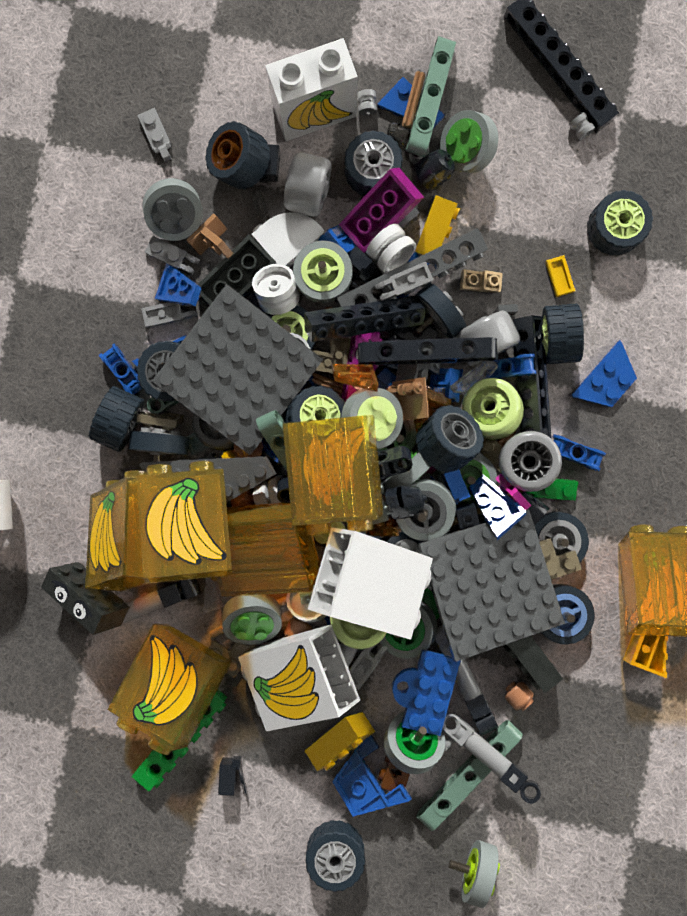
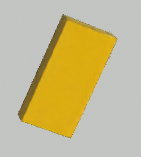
(560, 276)

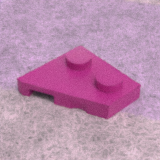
(506, 487)

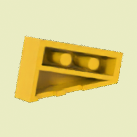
(437, 225)
(648, 653)
(339, 741)

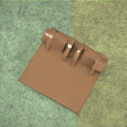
(412, 397)

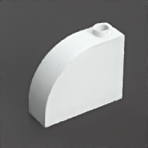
(286, 236)

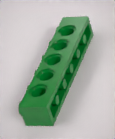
(150, 778)

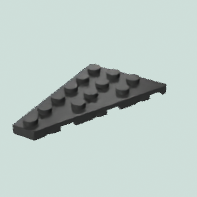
(239, 473)

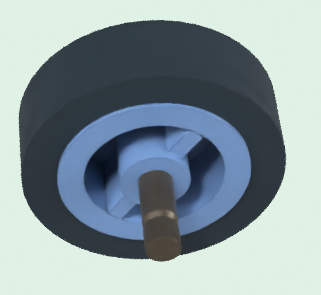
(577, 615)

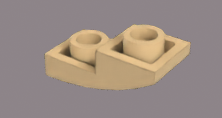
(481, 281)

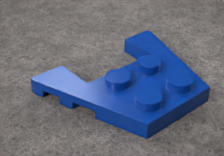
(359, 786)

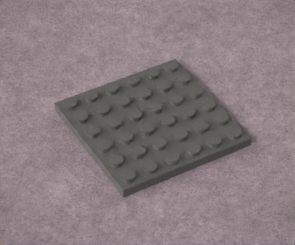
(237, 368)
(491, 587)

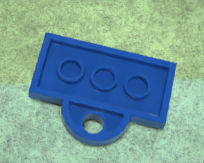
(427, 691)

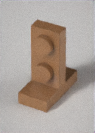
(208, 237)

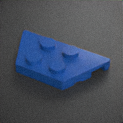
(608, 379)

